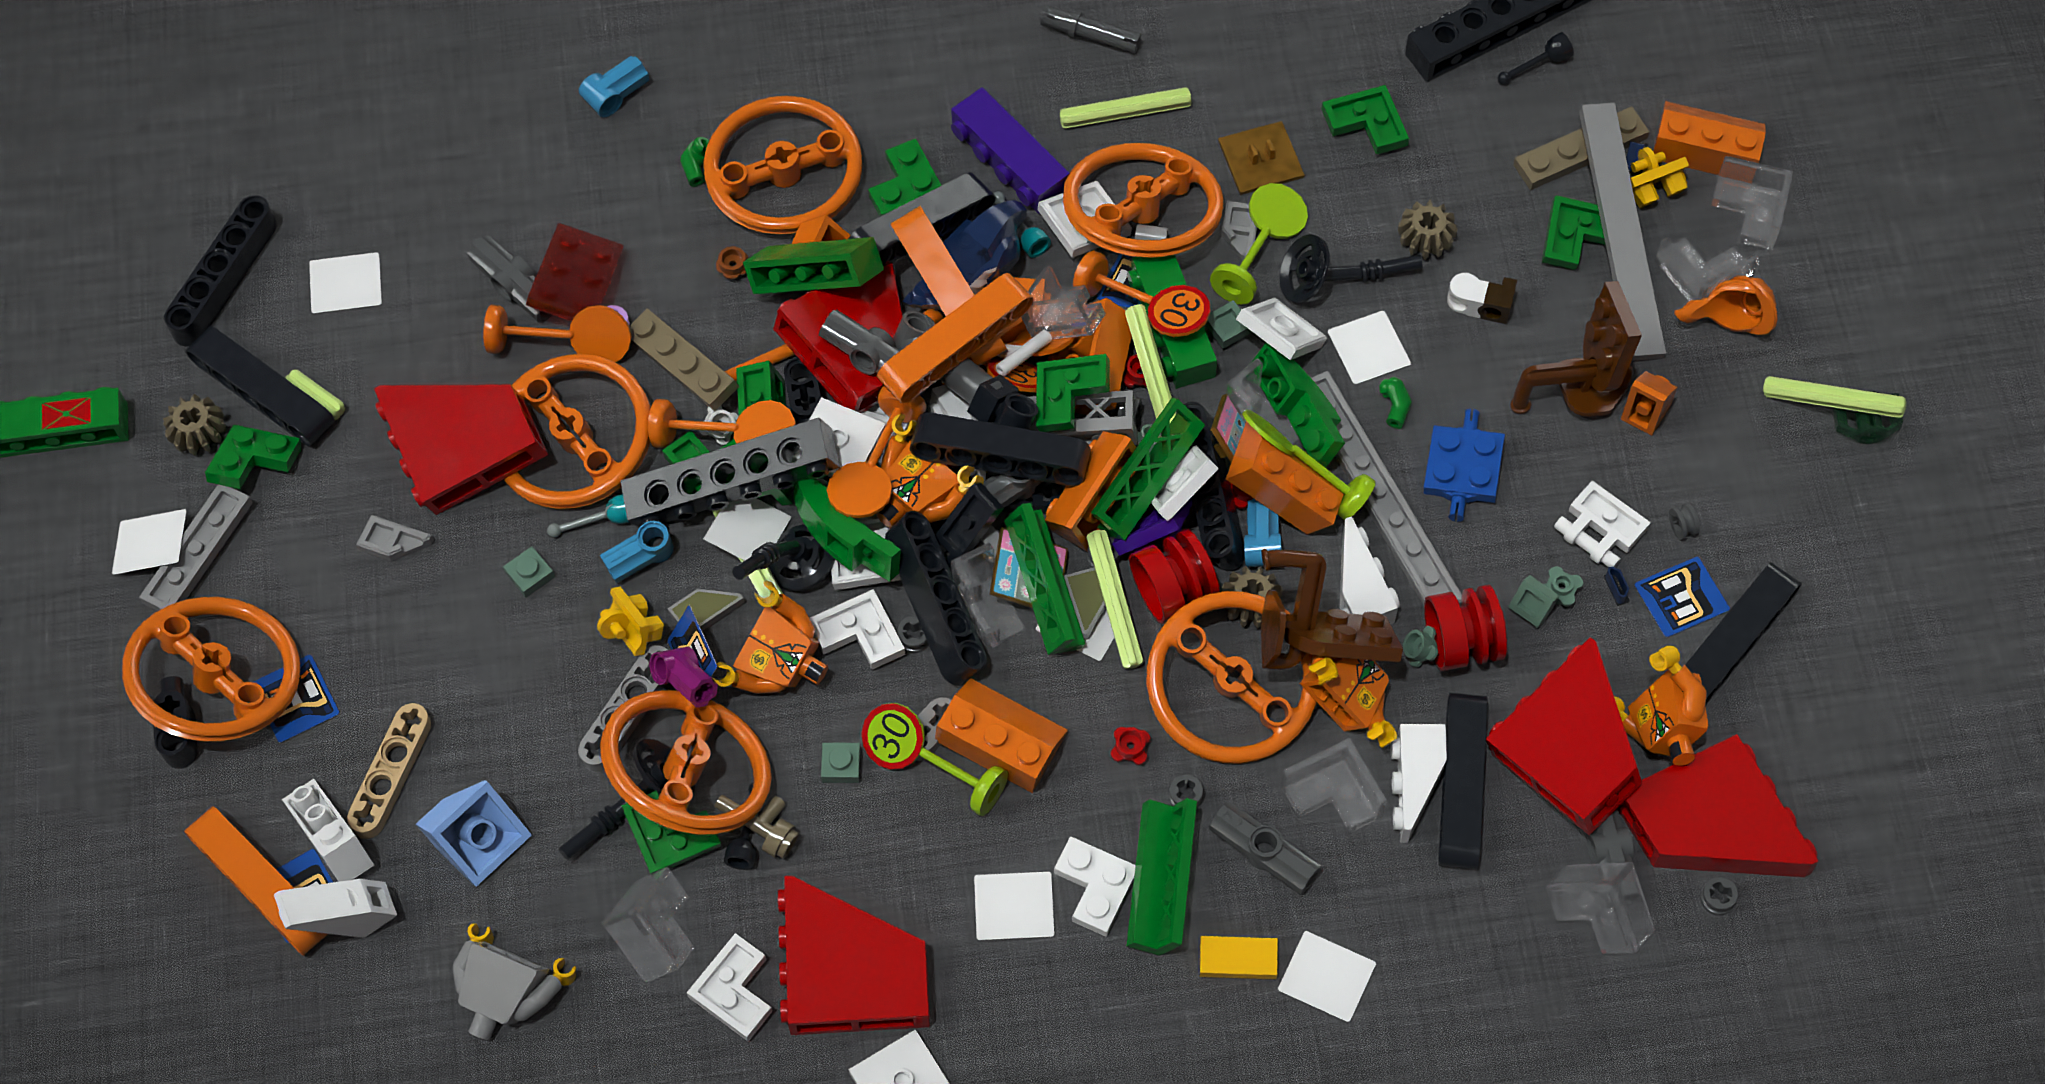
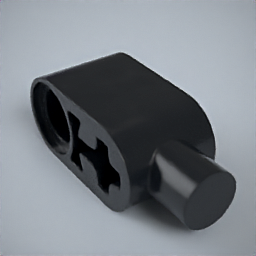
(801, 391)
(174, 702)

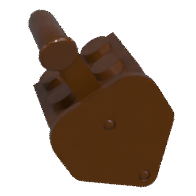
(1603, 374)
(1314, 631)

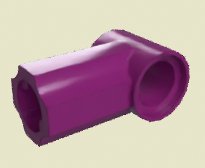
(683, 672)

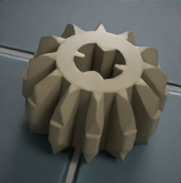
(1427, 229)
(194, 424)
(1251, 583)

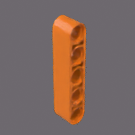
(939, 271)
(955, 338)
(247, 872)

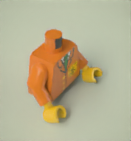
(919, 483)
(777, 649)
(1351, 694)
(1669, 712)

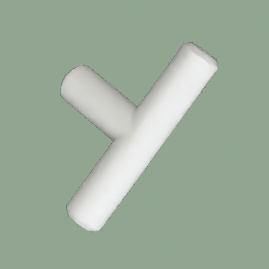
(1017, 354)

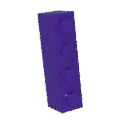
(1008, 148)

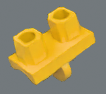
(1669, 174)
(629, 621)

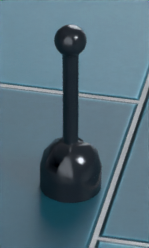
(1557, 48)
(740, 852)

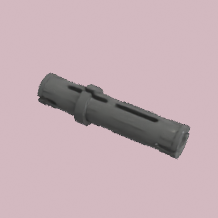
(1091, 29)

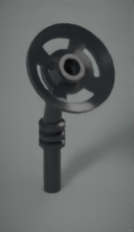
(1317, 272)
(797, 558)
(653, 781)

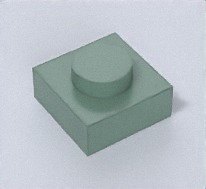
(1224, 326)
(528, 572)
(1533, 601)
(840, 763)

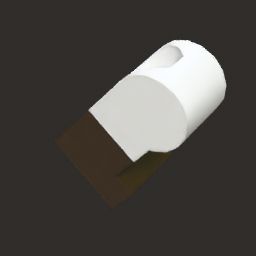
(1481, 298)

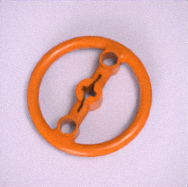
(782, 163)
(1142, 200)
(605, 480)
(1170, 636)
(211, 669)
(673, 801)

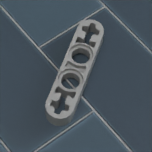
(633, 678)

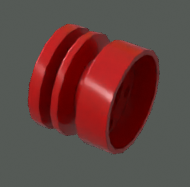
(1169, 578)
(1473, 626)

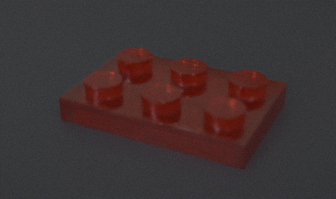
(574, 272)

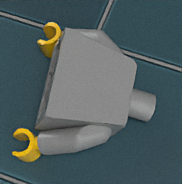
(502, 984)

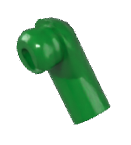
(692, 161)
(1400, 398)

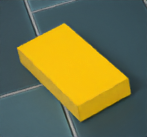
(1238, 957)

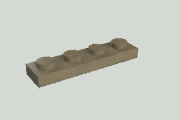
(1570, 152)
(682, 360)

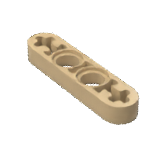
(384, 769)

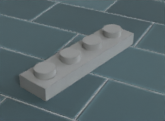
(198, 547)

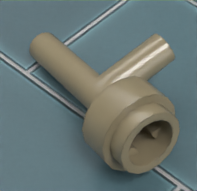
(778, 838)

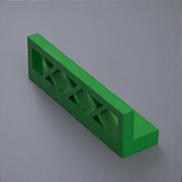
(757, 384)
(1151, 473)
(1044, 580)
(1161, 876)

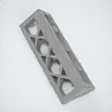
(1091, 426)

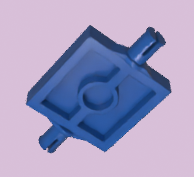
(1464, 464)

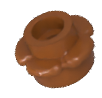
(731, 255)

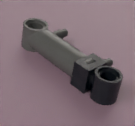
(989, 398)

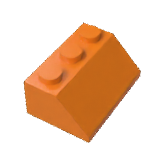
(1706, 137)
(1109, 338)
(1283, 483)
(1071, 512)
(999, 733)

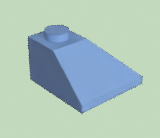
(474, 830)

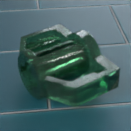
(1866, 424)

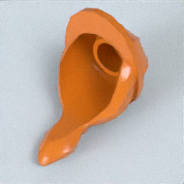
(1736, 305)

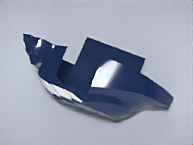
(980, 250)

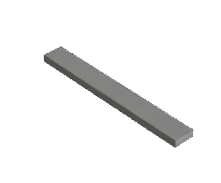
(1621, 223)
(1387, 504)

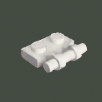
(1609, 518)

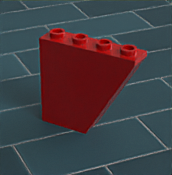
(870, 305)
(458, 437)
(1571, 741)
(1718, 817)
(847, 967)

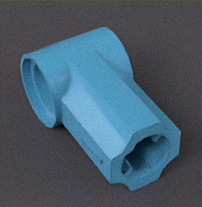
(607, 91)
(1262, 533)
(635, 554)

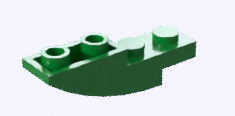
(1303, 402)
(843, 536)

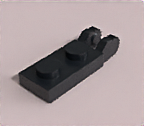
(968, 522)

